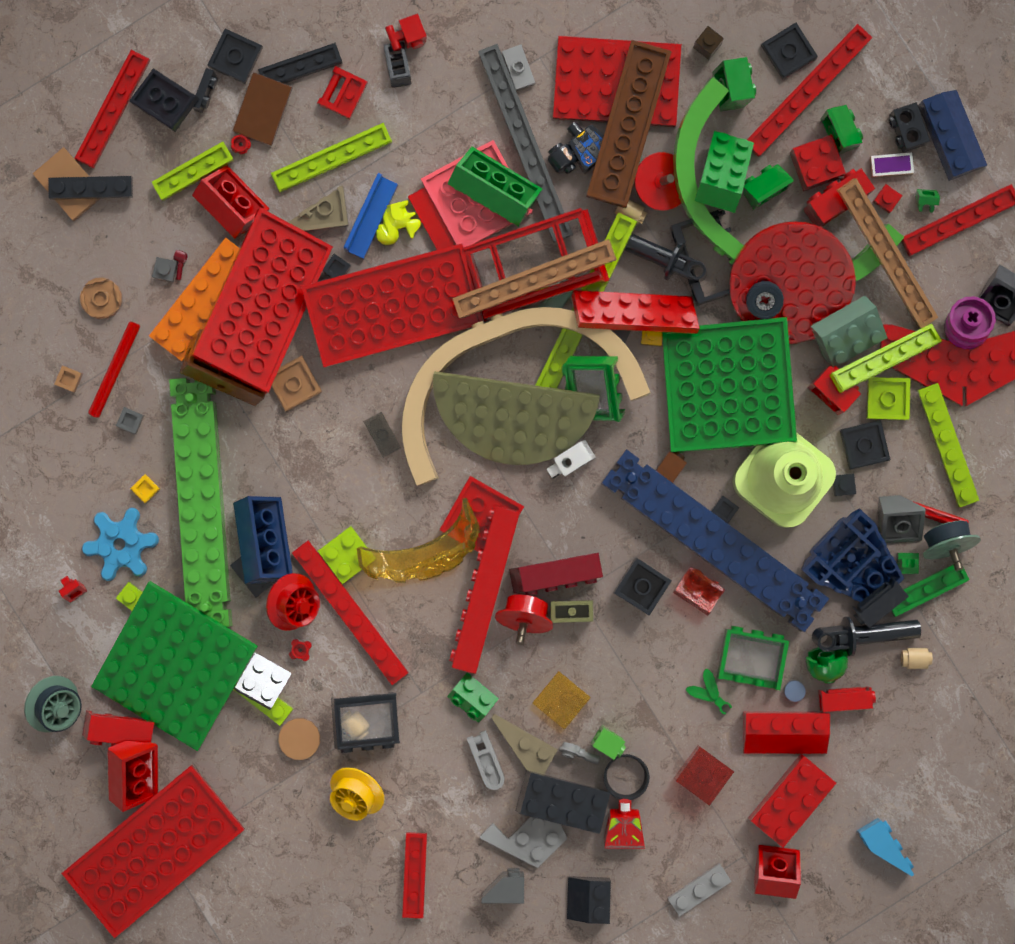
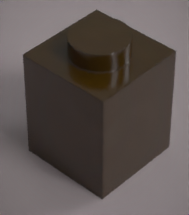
(708, 42)

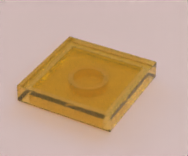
(561, 700)

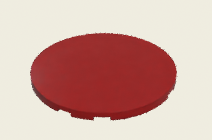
(806, 266)

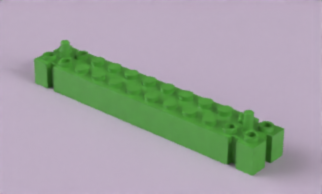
(200, 499)

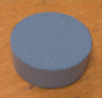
(794, 691)

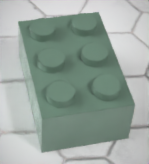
(849, 331)

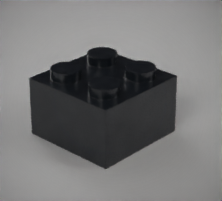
(642, 586)

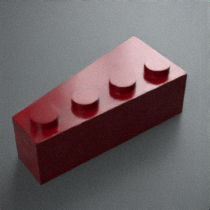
(556, 573)

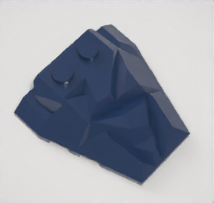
(852, 558)

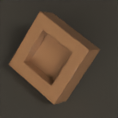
(68, 379)

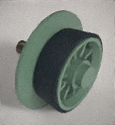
(949, 541)
(53, 705)

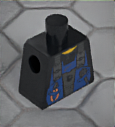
(585, 145)

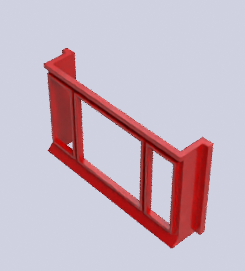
(573, 283)

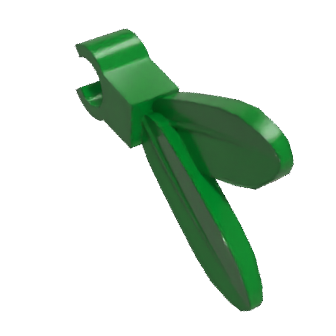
(711, 693)

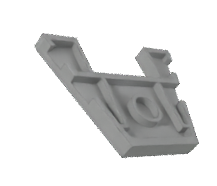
(530, 842)

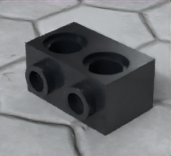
(914, 126)

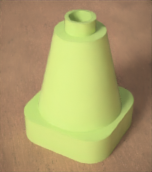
(768, 488)

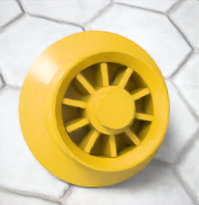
(355, 794)

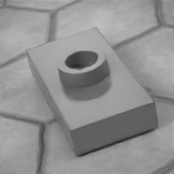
(518, 67)

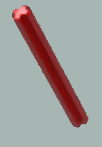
(114, 369)

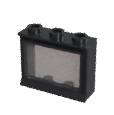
(365, 722)

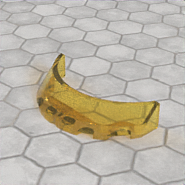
(427, 559)

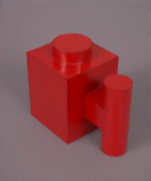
(410, 31)

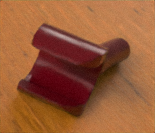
(181, 257)

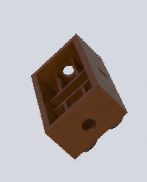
(217, 379)

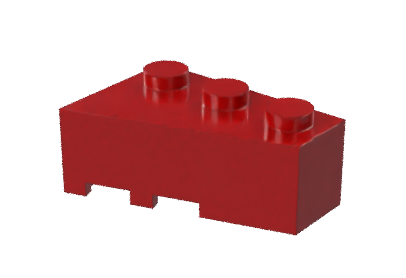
(116, 729)

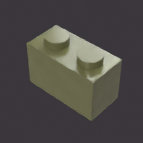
(571, 611)

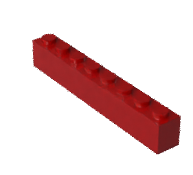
(485, 589)

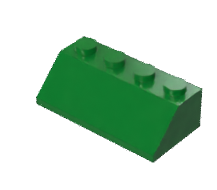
(494, 186)

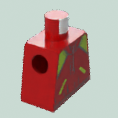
(624, 828)

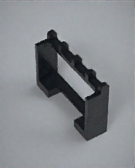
(695, 287)

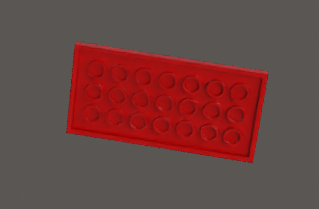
(261, 301)
(389, 305)
(153, 851)

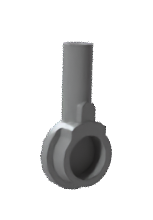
(570, 750)

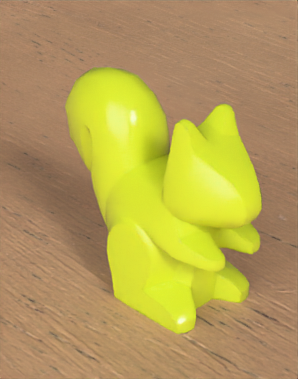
(395, 218)

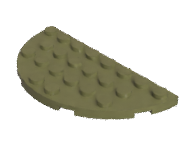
(511, 419)

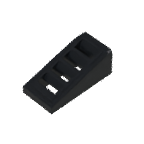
(397, 77)

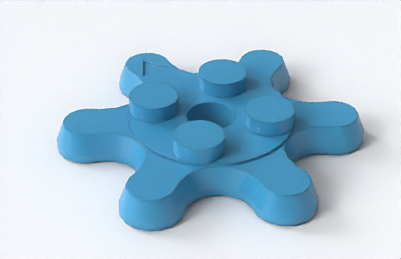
(134, 544)

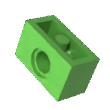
(608, 742)

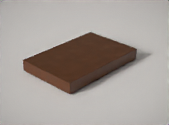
(262, 109)

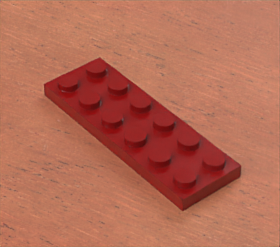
(635, 311)

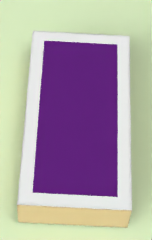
(891, 165)

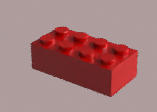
(792, 800)

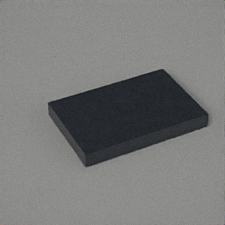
(164, 100)

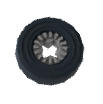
(763, 310)

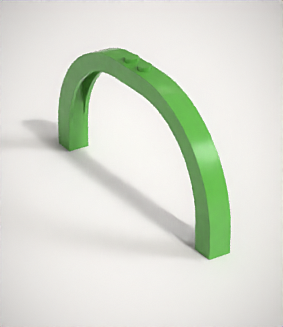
(687, 188)

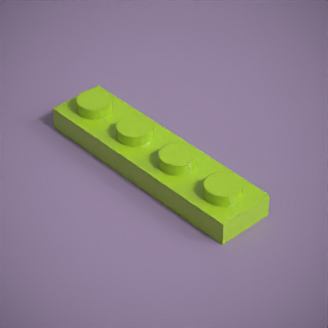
(192, 171)

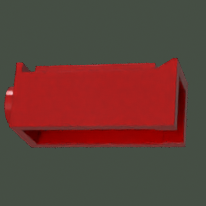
(846, 699)

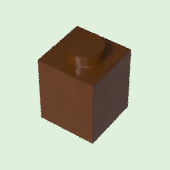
(671, 465)

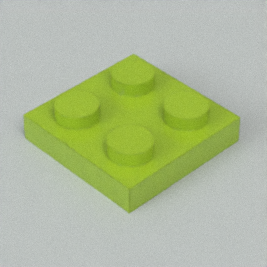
(888, 398)
(342, 554)

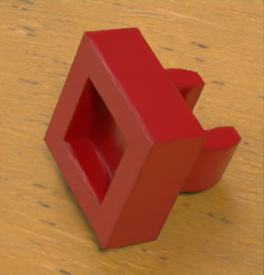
(72, 589)

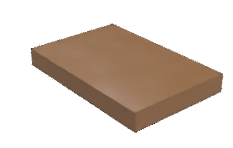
(64, 165)

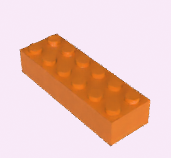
(195, 303)

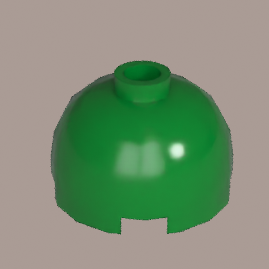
(827, 665)

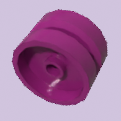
(969, 322)

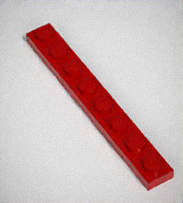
(809, 89)
(350, 612)

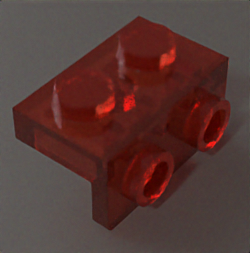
(699, 590)

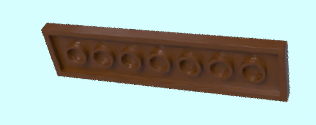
(628, 124)

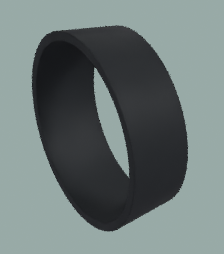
(634, 795)

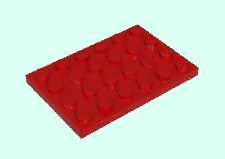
(590, 75)

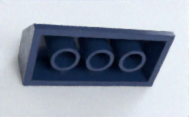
(952, 134)
(262, 539)

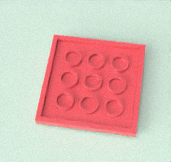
(465, 219)

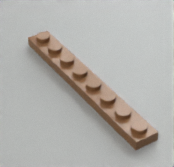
(887, 253)
(534, 279)

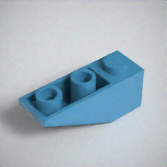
(879, 841)

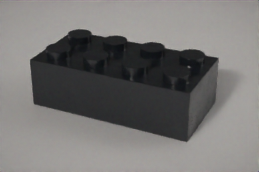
(562, 802)

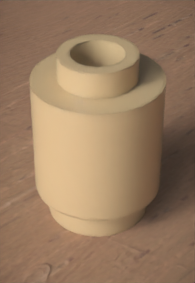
(633, 211)
(916, 658)

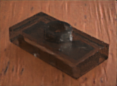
(382, 434)

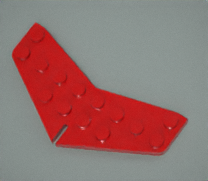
(952, 367)

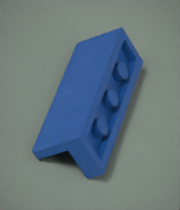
(370, 216)

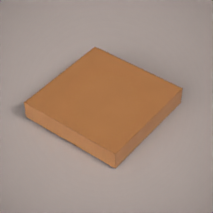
(295, 384)

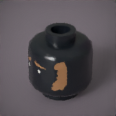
(562, 158)

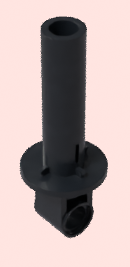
(671, 260)
(849, 636)

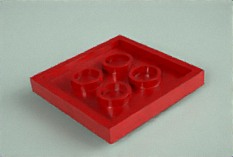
(481, 500)

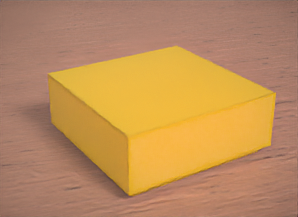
(145, 488)

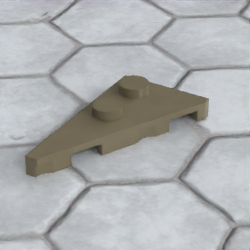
(325, 214)
(531, 751)

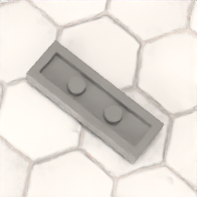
(699, 889)

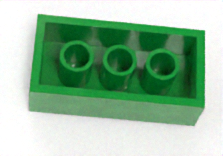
(724, 171)

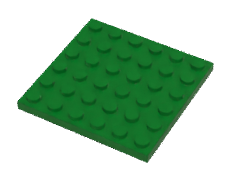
(729, 386)
(174, 666)

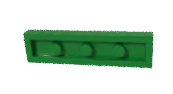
(930, 588)

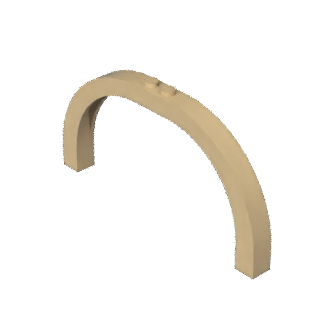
(480, 334)

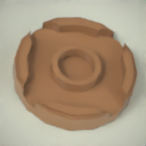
(101, 298)
(299, 738)

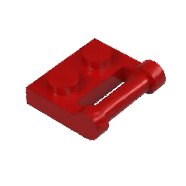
(348, 96)

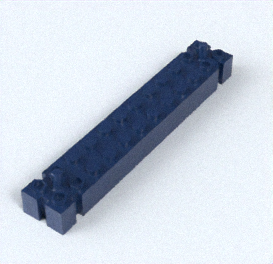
(715, 541)

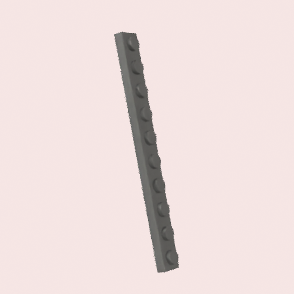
(522, 136)

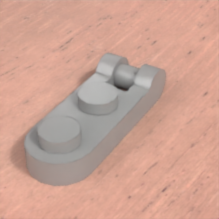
(487, 761)

